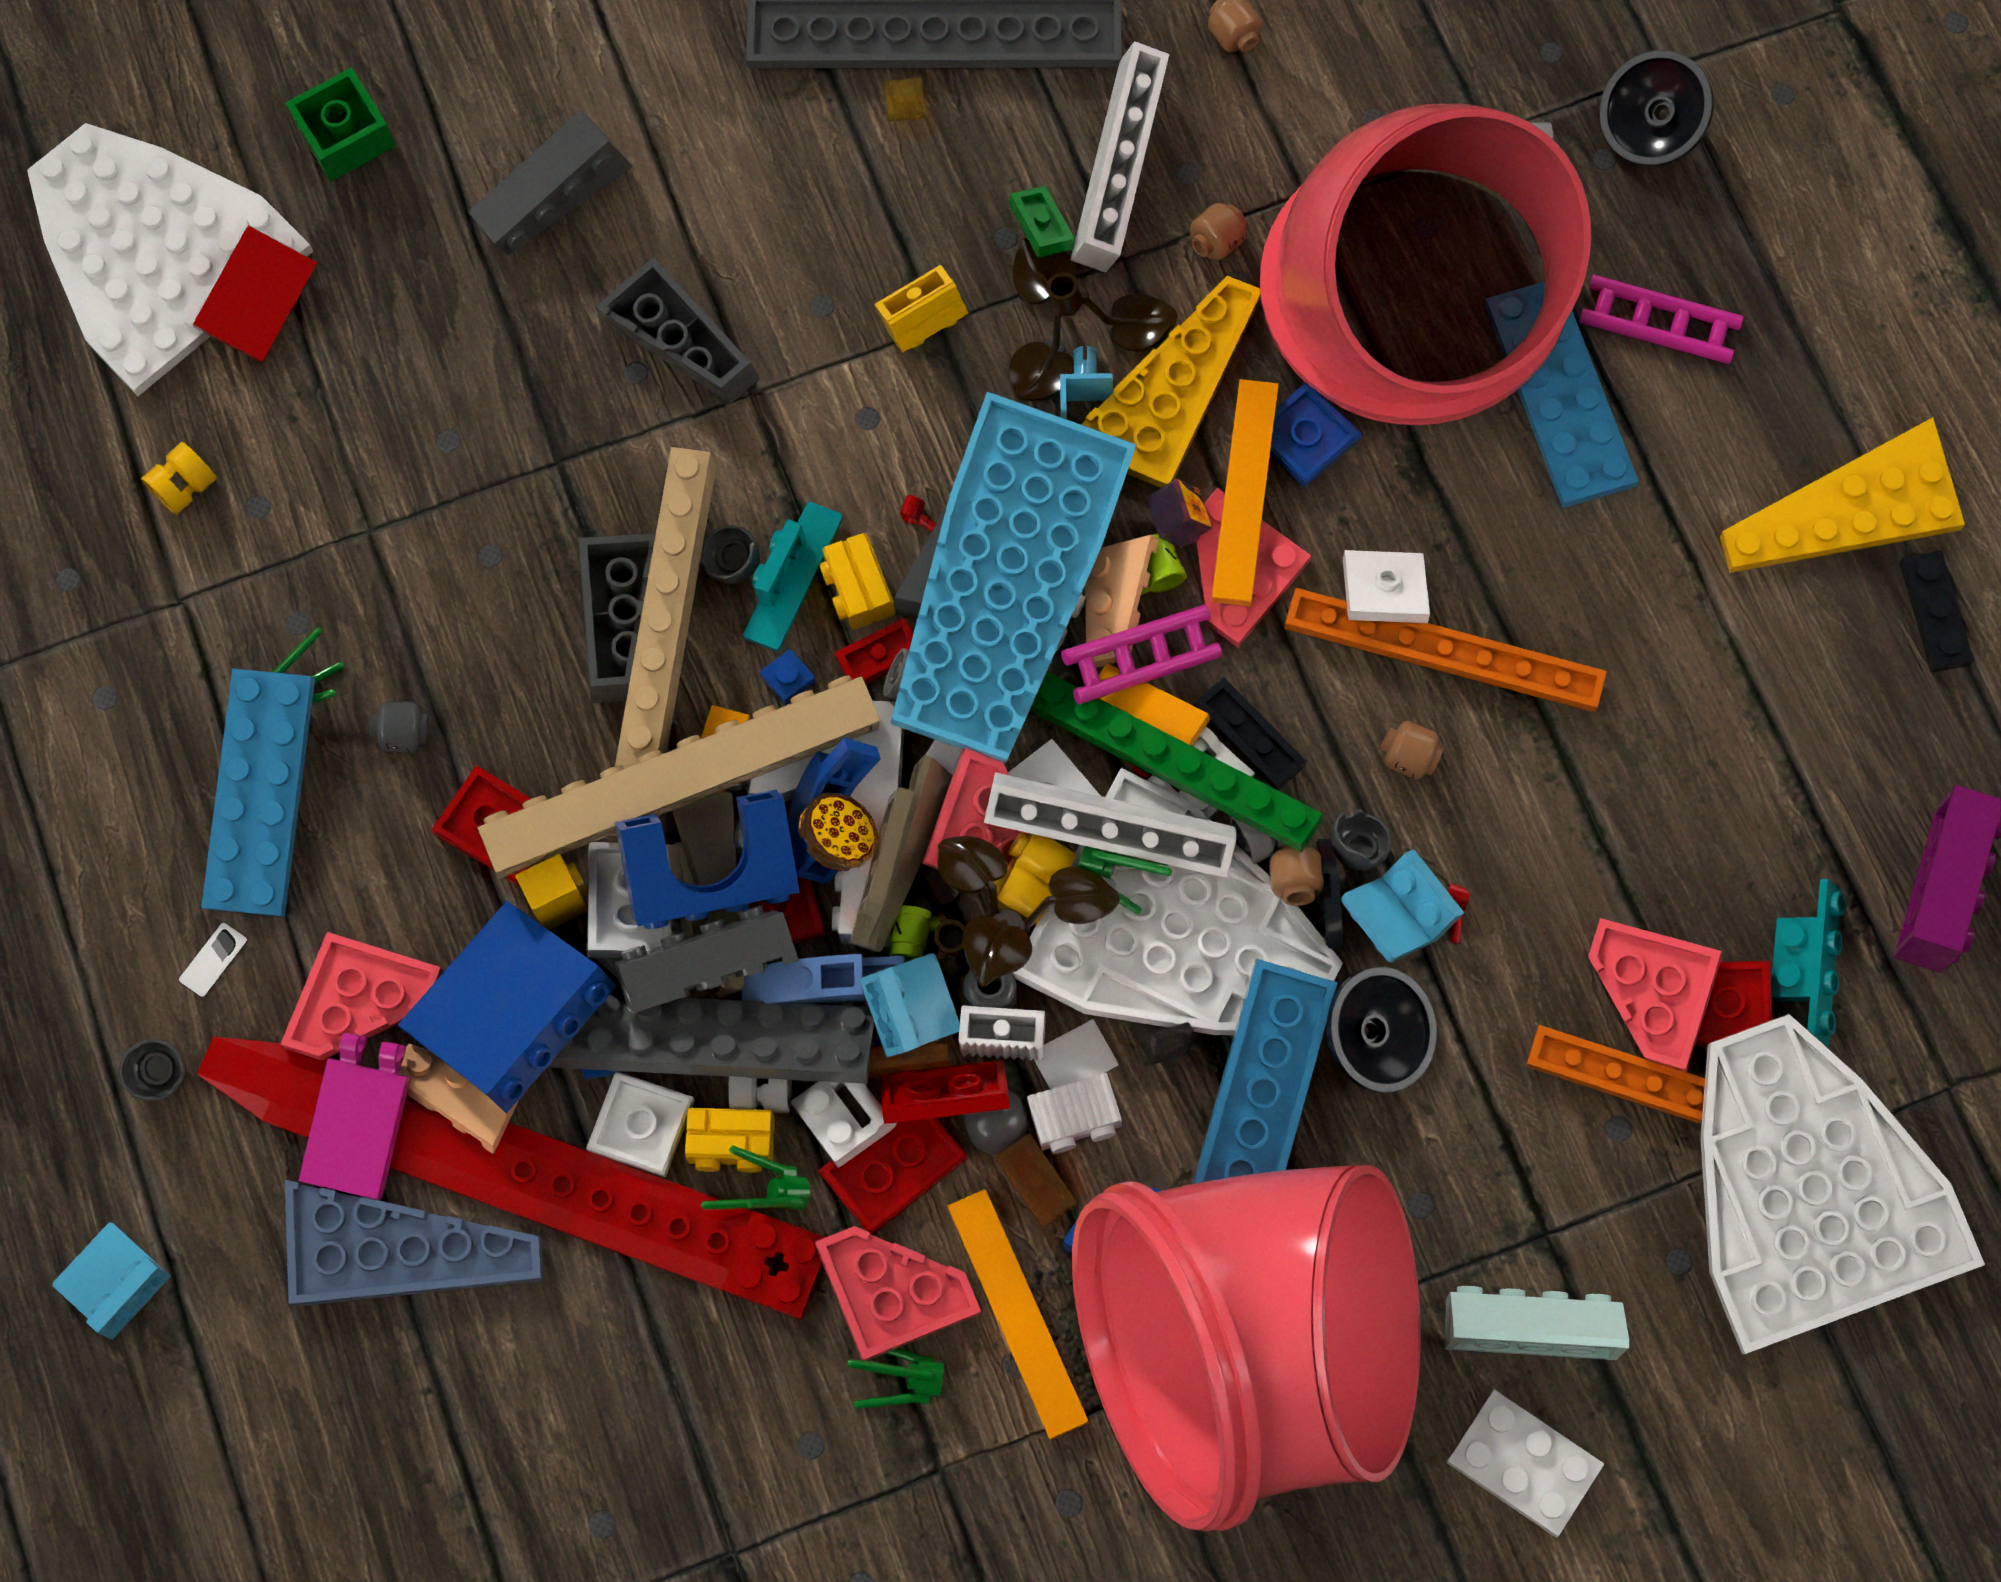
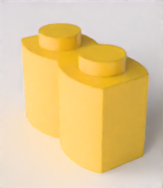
(1029, 873)

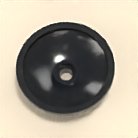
(1637, 96)
(1398, 1025)

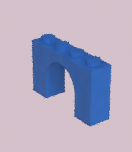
(762, 873)

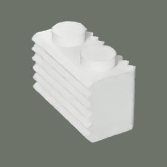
(1002, 1032)
(1075, 1113)

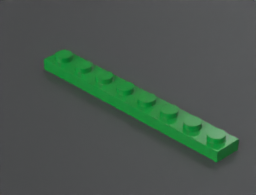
(1178, 764)

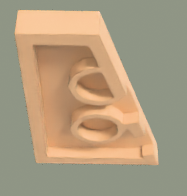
(1115, 590)
(454, 1097)

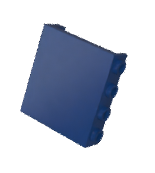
(507, 1005)

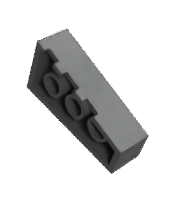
(613, 600)

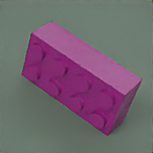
(1950, 880)

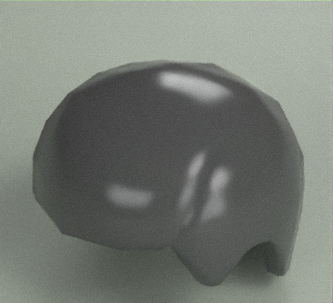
(730, 554)
(1360, 840)
(152, 1070)
(997, 1129)

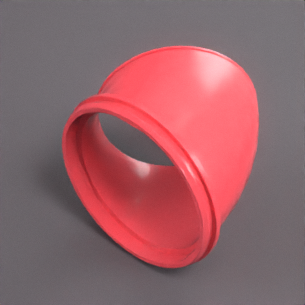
(1300, 255)
(1251, 1334)

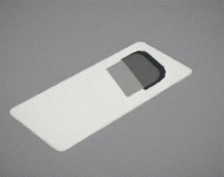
(212, 959)

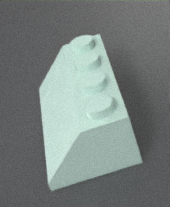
(1535, 1324)

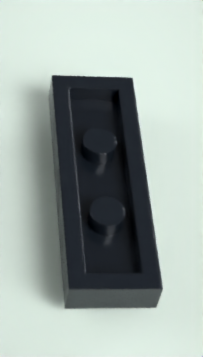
(1936, 611)
(1250, 734)

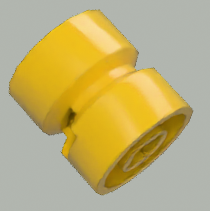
(188, 468)

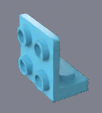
(1403, 908)
(910, 1004)
(111, 1281)

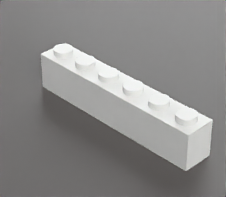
(1120, 157)
(873, 795)
(1110, 825)

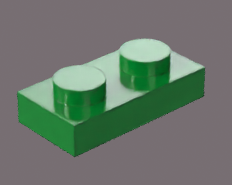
(1041, 221)

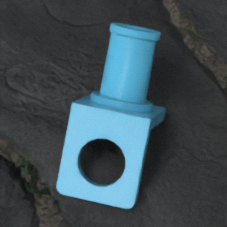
(1085, 382)

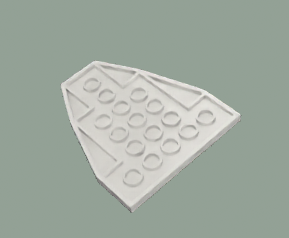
(141, 244)
(1187, 947)
(1814, 1190)

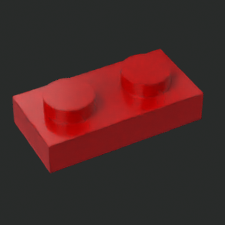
(875, 653)

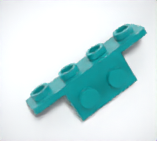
(789, 573)
(1807, 960)

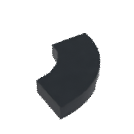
(1330, 896)

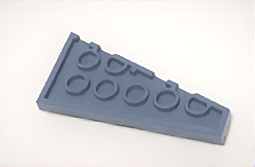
(377, 1249)

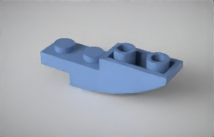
(815, 980)

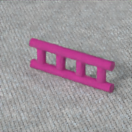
(1683, 311)
(1120, 643)

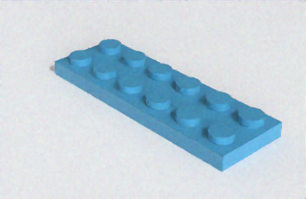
(1565, 405)
(258, 792)
(1266, 1073)

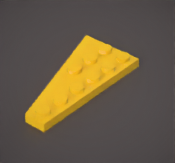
(1174, 385)
(1873, 501)

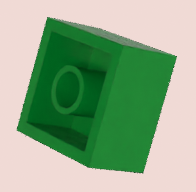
(340, 124)

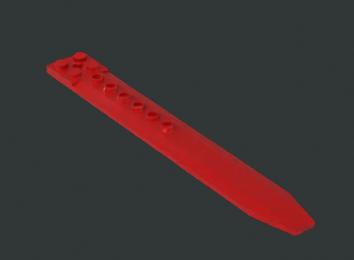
(548, 1184)

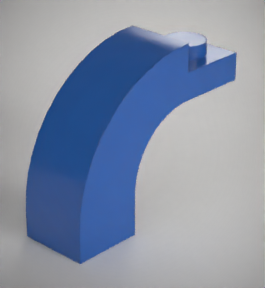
(827, 773)

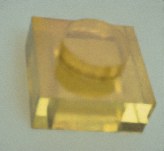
(904, 99)

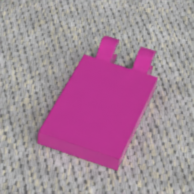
(356, 1120)

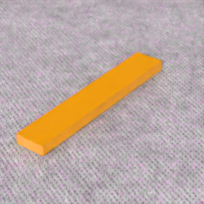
(1244, 493)
(1018, 1314)

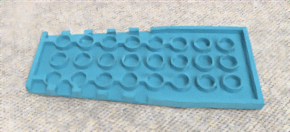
(1007, 573)

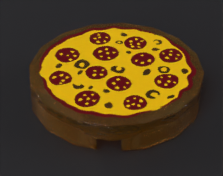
(838, 831)

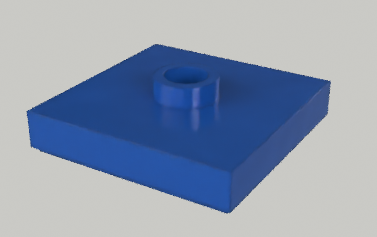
(1310, 434)

